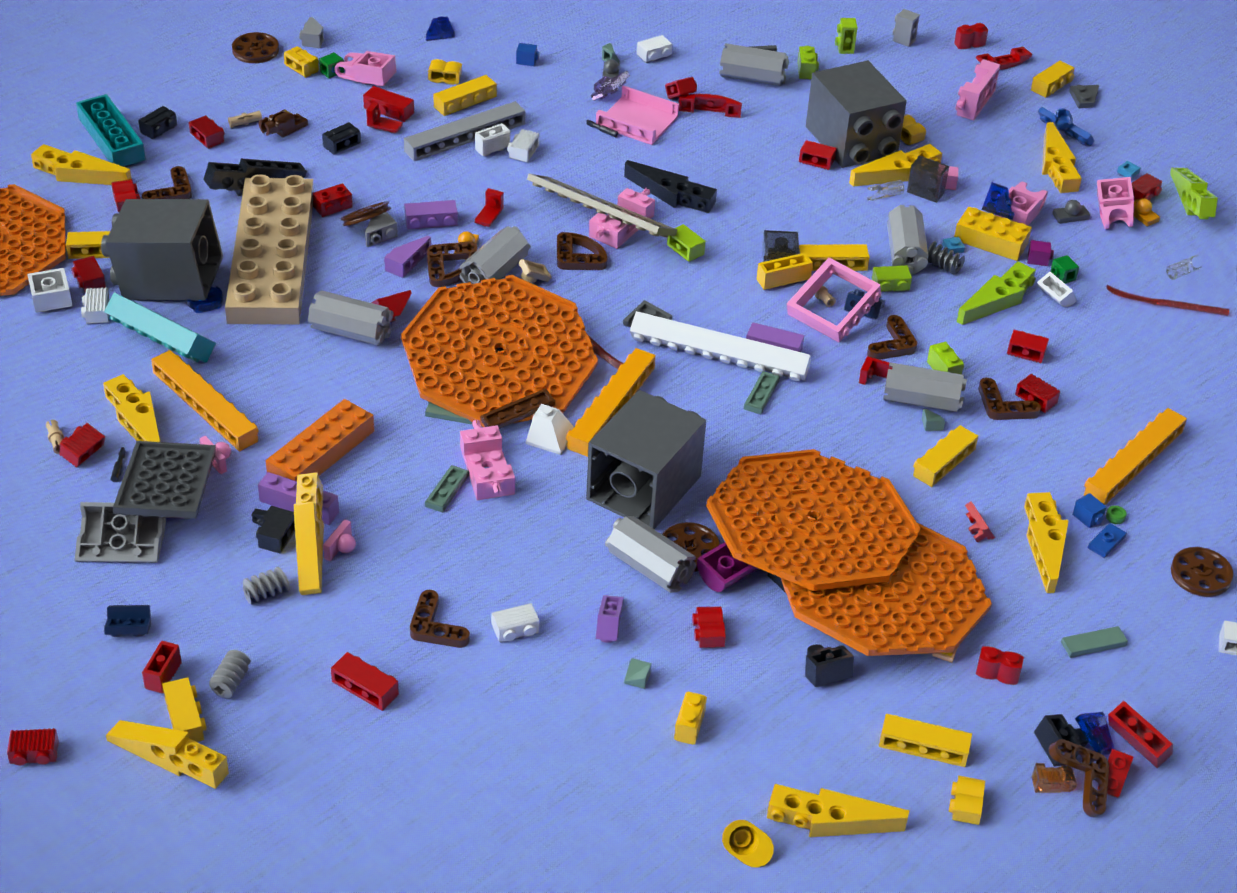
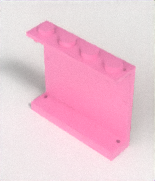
(639, 115)

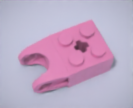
(368, 68)
(1115, 201)
(1025, 203)

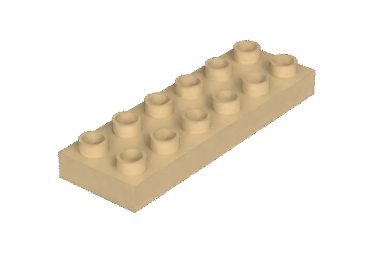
(270, 251)

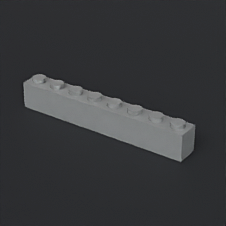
(461, 131)

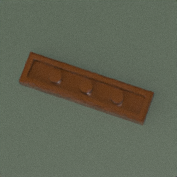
(517, 410)

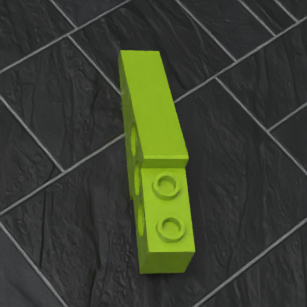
(1194, 193)
(998, 293)

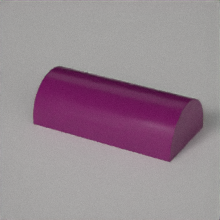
(720, 569)

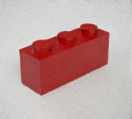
(390, 103)
(364, 681)
(1140, 734)

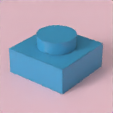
(1128, 169)
(954, 244)

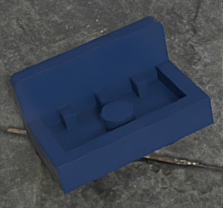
(855, 296)
(127, 620)

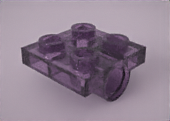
(607, 85)

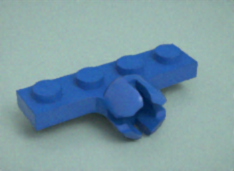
(1064, 121)

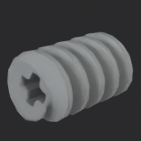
(264, 584)
(229, 673)

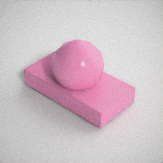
(222, 453)
(340, 540)

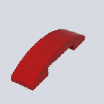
(1016, 57)
(710, 102)

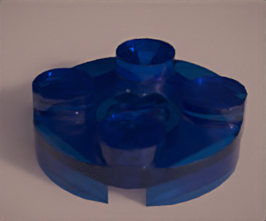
(213, 301)

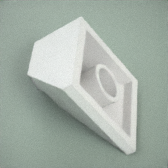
(549, 430)

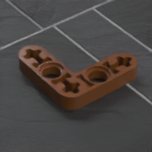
(179, 191)
(881, 350)
(1002, 410)
(429, 627)
(1091, 771)

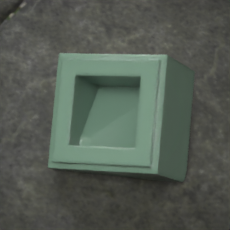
(608, 53)
(932, 421)
(638, 673)

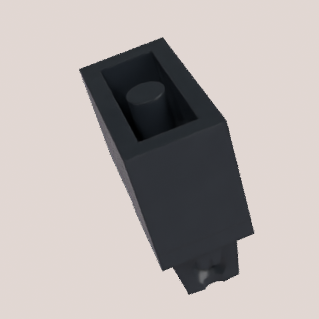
(275, 529)

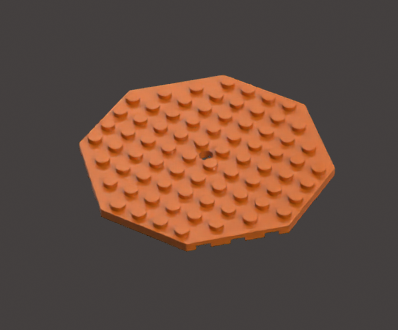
(29, 237)
(461, 326)
(855, 530)
(920, 610)

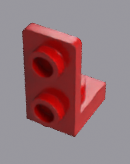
(377, 122)
(493, 206)
(873, 367)
(1118, 769)

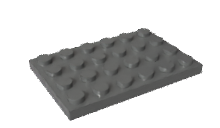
(165, 479)

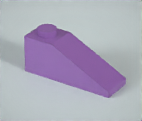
(407, 256)
(609, 618)

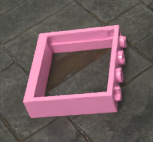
(815, 282)

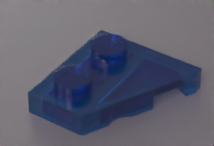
(440, 29)
(998, 201)
(1096, 731)

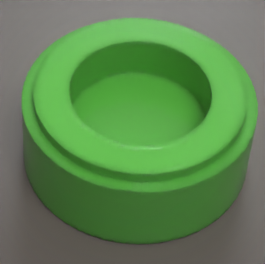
(1116, 514)

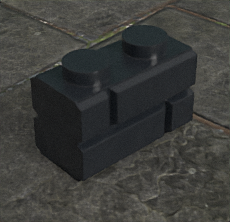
(157, 122)
(341, 138)

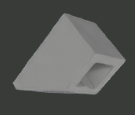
(312, 34)
(380, 229)

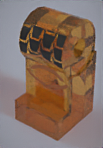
(1053, 779)

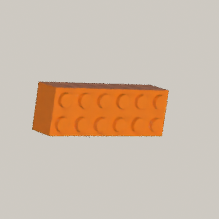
(323, 442)

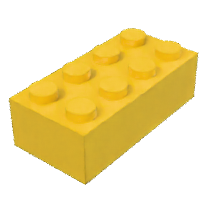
(993, 233)

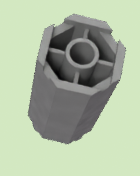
(754, 64)
(907, 238)
(495, 256)
(350, 317)
(924, 387)
(651, 553)

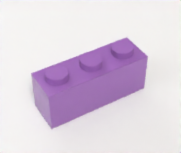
(431, 214)
(775, 337)

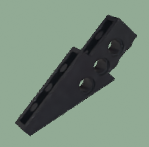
(233, 176)
(671, 187)

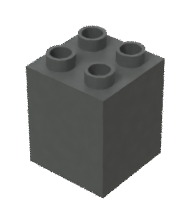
(855, 113)
(163, 249)
(645, 458)

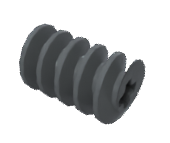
(945, 260)

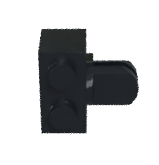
(828, 664)
(1056, 728)

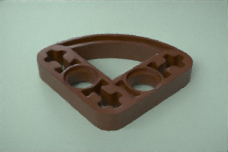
(439, 258)
(594, 261)

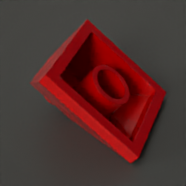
(394, 302)

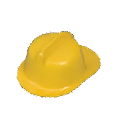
(748, 843)

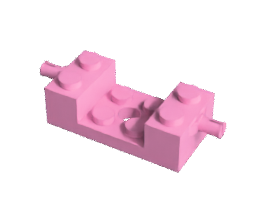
(976, 94)
(614, 231)
(483, 449)

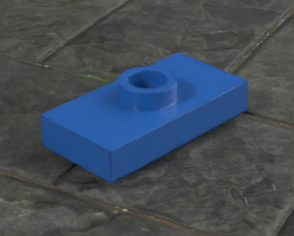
(1107, 540)

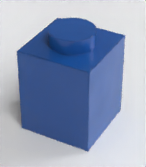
(527, 54)
(1089, 510)

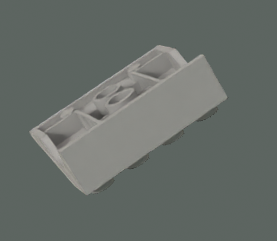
(118, 536)

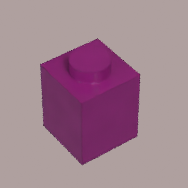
(1039, 253)

